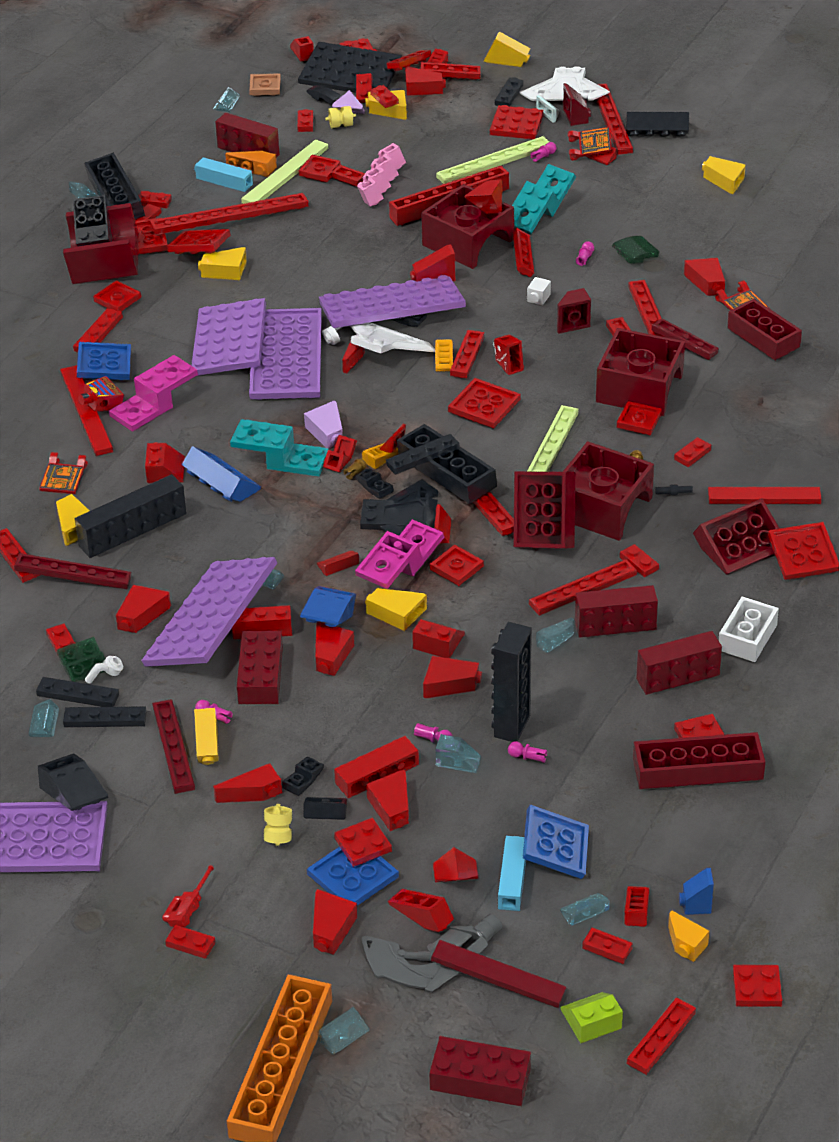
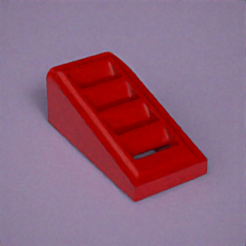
(439, 56)
(352, 356)
(636, 907)

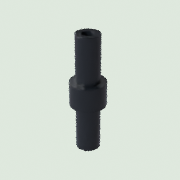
(673, 489)

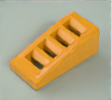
(443, 354)
(376, 457)

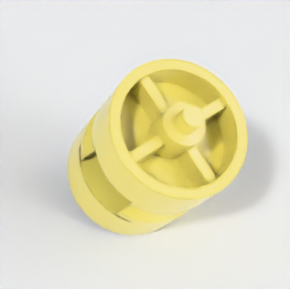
(342, 116)
(277, 826)

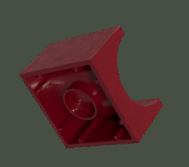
(464, 226)
(105, 259)
(639, 369)
(607, 488)

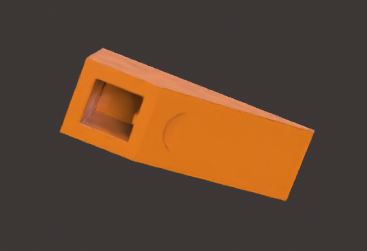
(258, 162)

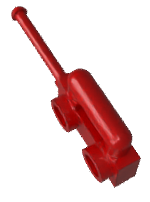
(183, 906)

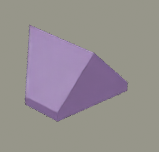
(349, 99)

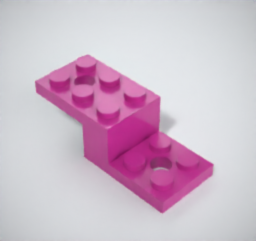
(153, 393)
(399, 554)

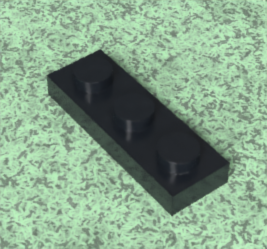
(509, 92)

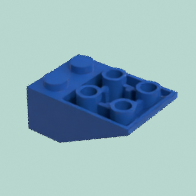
(329, 606)

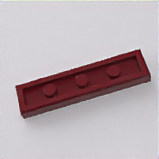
(692, 342)

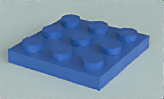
(103, 359)
(555, 841)
(352, 883)

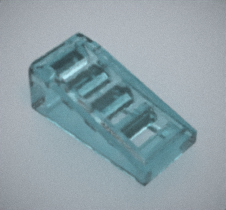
(554, 635)

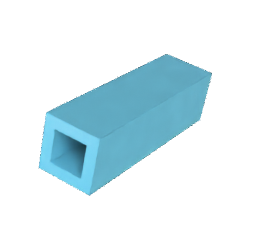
(224, 174)
(512, 874)

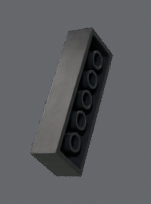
(111, 180)
(456, 471)
(130, 516)
(511, 681)

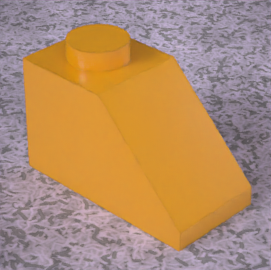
(687, 937)

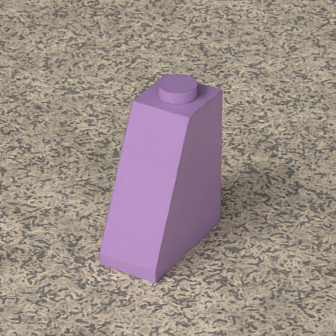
(324, 424)

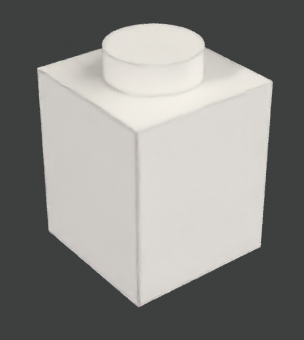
(538, 291)

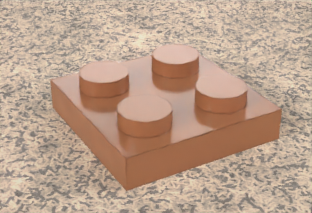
(265, 84)

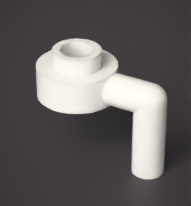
(331, 335)
(111, 665)

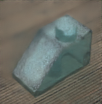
(456, 754)

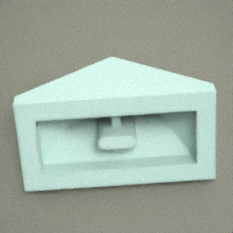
(549, 110)

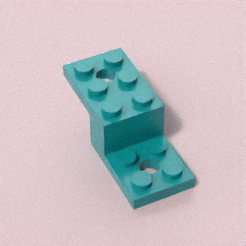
(541, 197)
(279, 447)

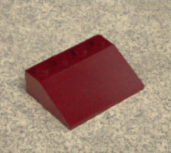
(544, 509)
(738, 536)

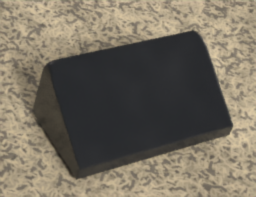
(325, 808)

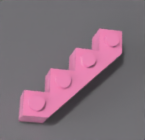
(382, 172)

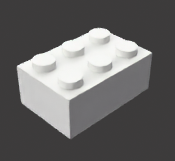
(748, 629)

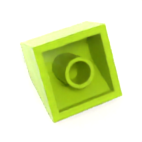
(593, 1016)

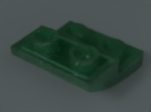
(635, 249)
(80, 658)

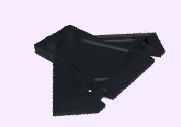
(397, 511)

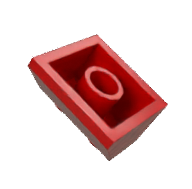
(163, 461)
(436, 638)

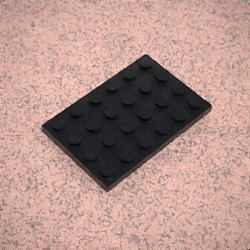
(338, 65)

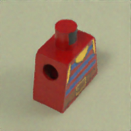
(101, 395)

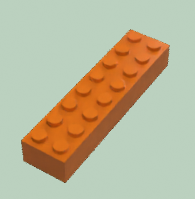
(279, 1060)

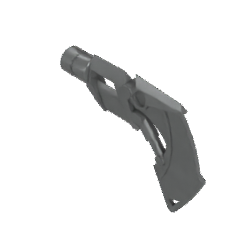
(390, 962)

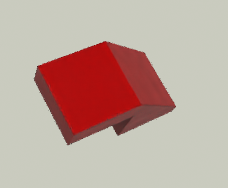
(342, 453)

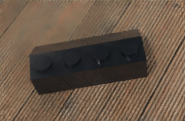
(657, 123)

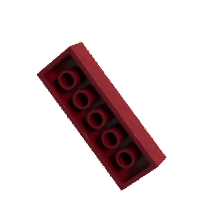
(698, 760)

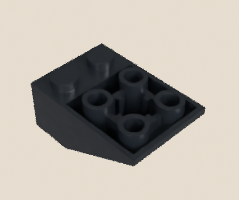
(91, 221)
(70, 782)

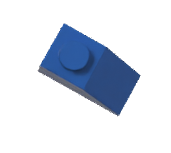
(698, 893)

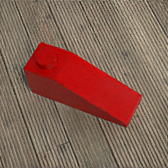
(251, 786)
(424, 909)

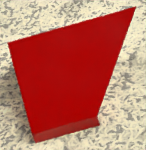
(487, 196)
(455, 866)

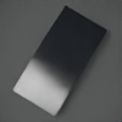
(319, 92)
(414, 320)
(373, 483)
(304, 775)

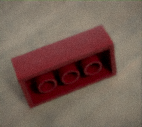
(245, 135)
(764, 329)
(616, 611)
(679, 662)
(260, 667)
(480, 1071)

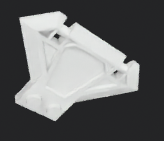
(553, 88)
(383, 339)

